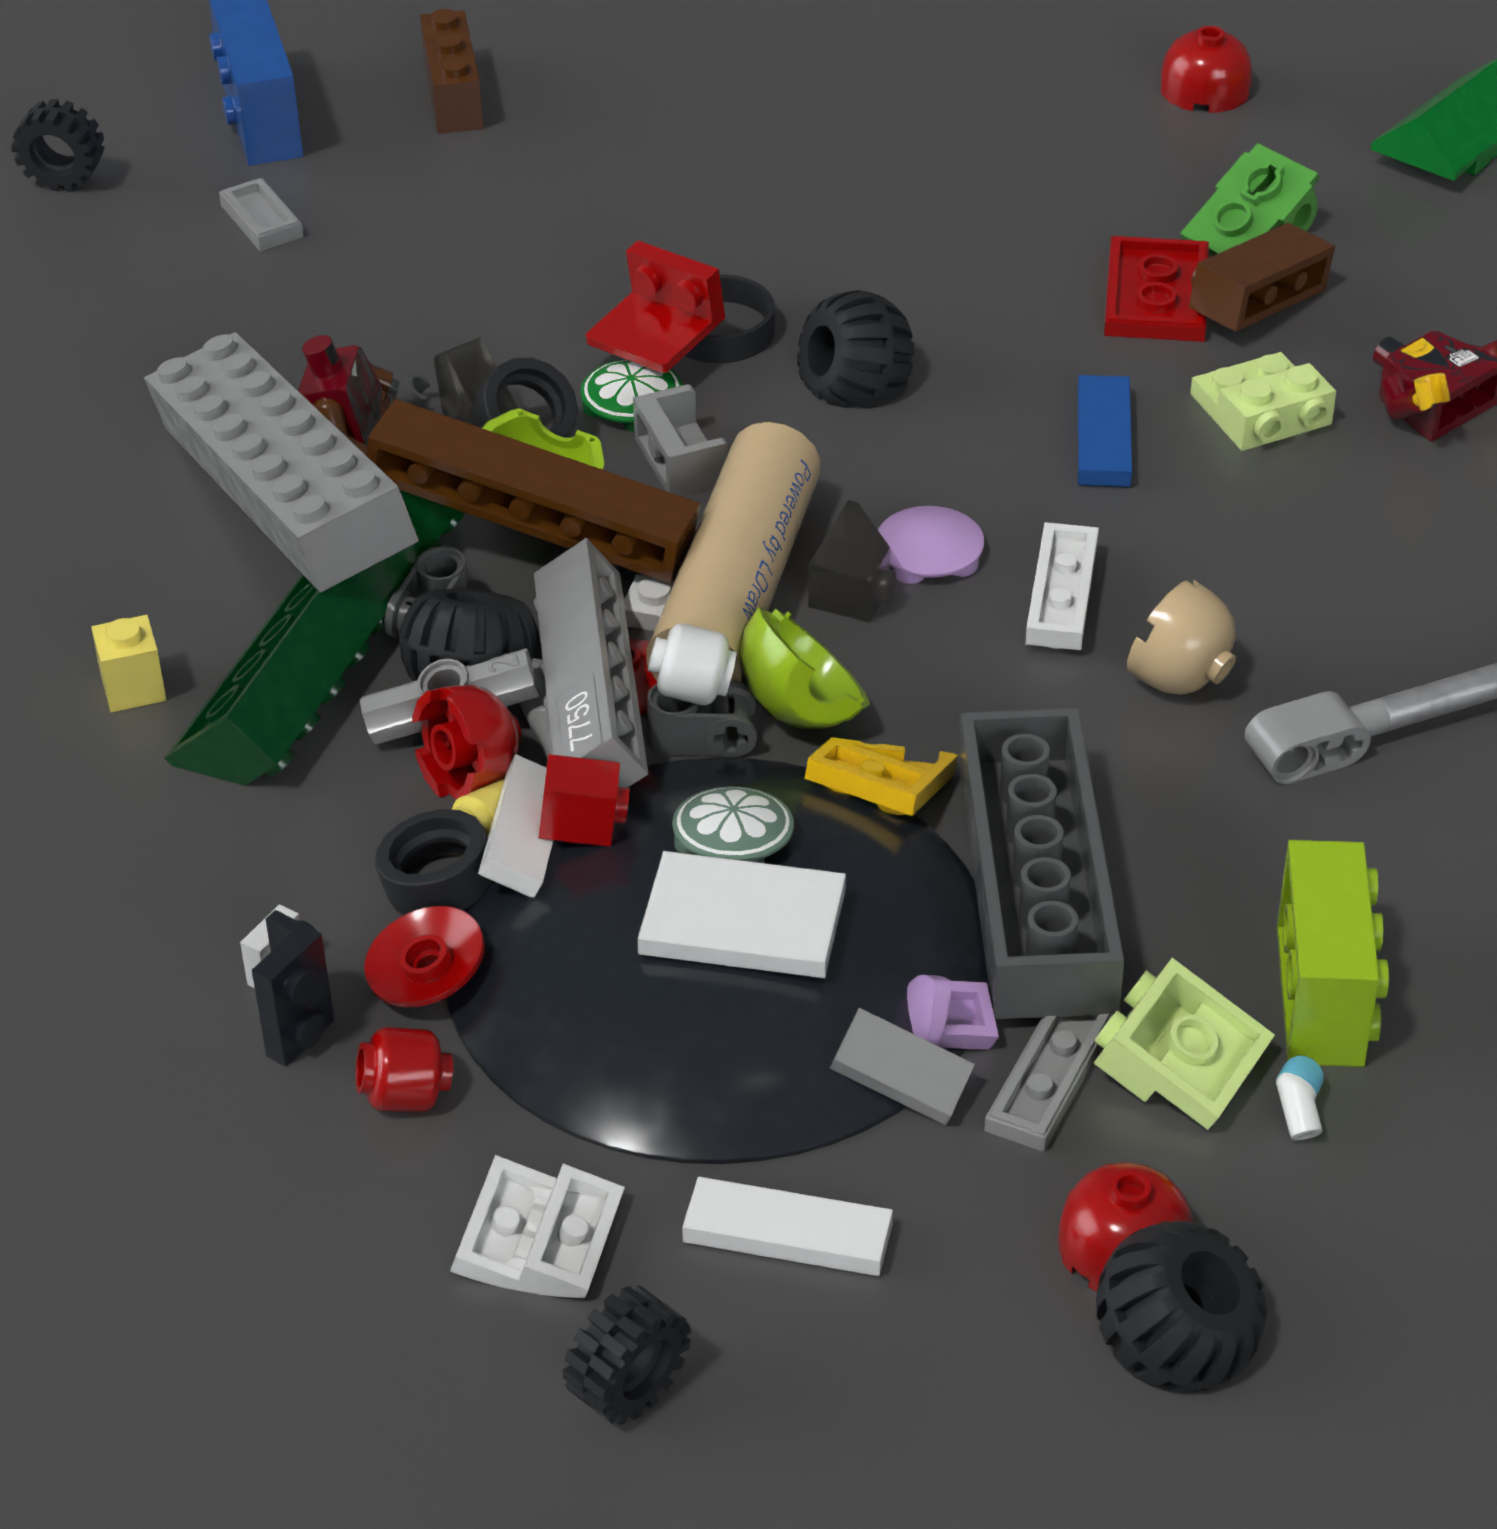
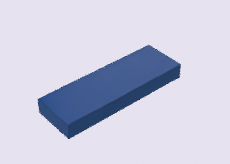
(1104, 431)

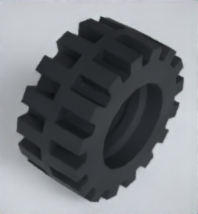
(71, 128)

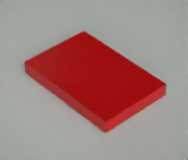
(1153, 289)

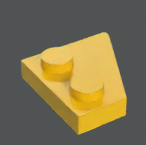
(879, 774)

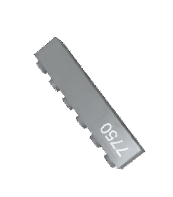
(588, 662)

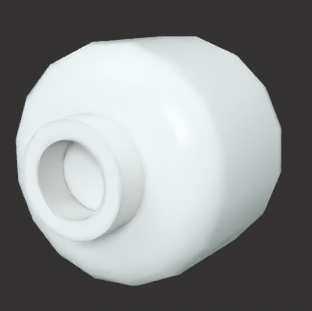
(692, 664)

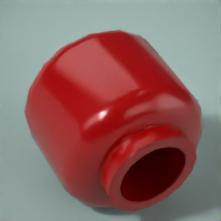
(402, 1070)

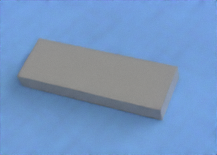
(1045, 1079)

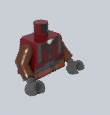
(352, 389)

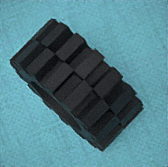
(626, 1354)

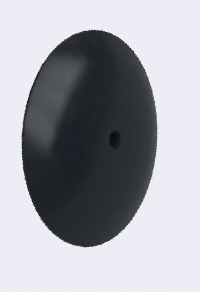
(698, 1053)

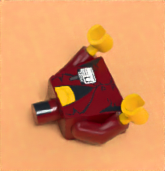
(1436, 381)

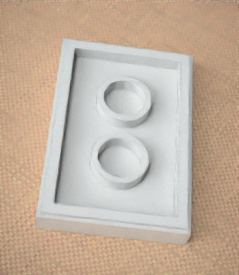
(742, 914)

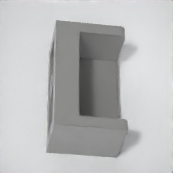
(674, 442)

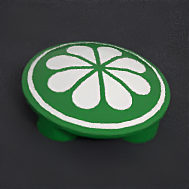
(611, 388)

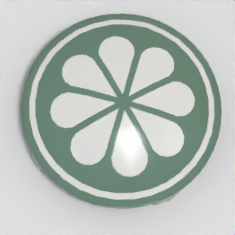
(732, 824)

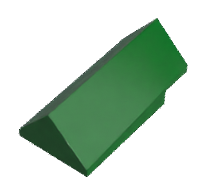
(1451, 130)

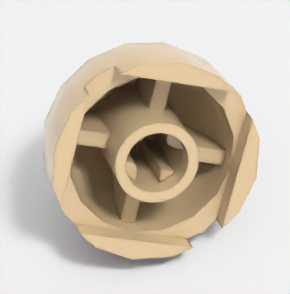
(1187, 643)

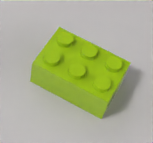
(1330, 952)

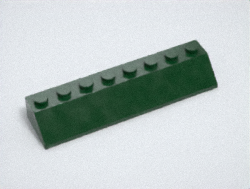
(299, 663)

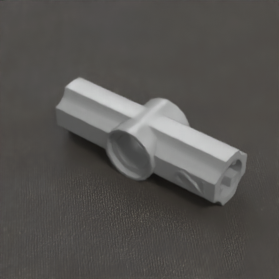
(391, 711)

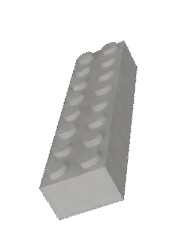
(281, 461)

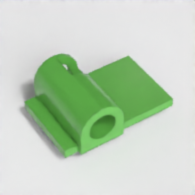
(1253, 198)

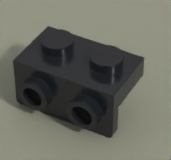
(292, 988)

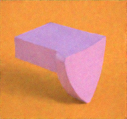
(952, 1012)

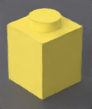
(129, 663)

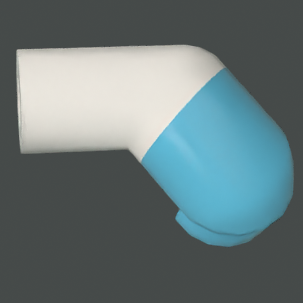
(1298, 1088)

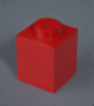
(582, 800)

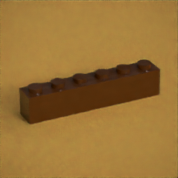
(533, 490)

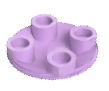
(932, 543)

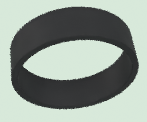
(746, 343)

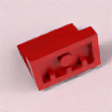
(666, 313)

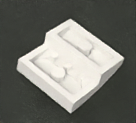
(538, 1229)

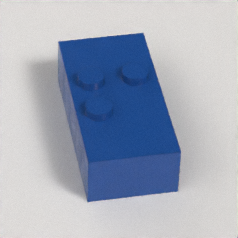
(255, 80)

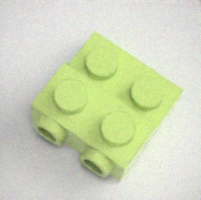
(1265, 399)
(1181, 1043)

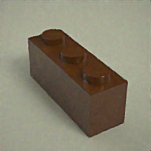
(451, 71)
(1261, 276)

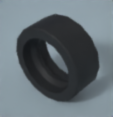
(534, 375)
(421, 839)

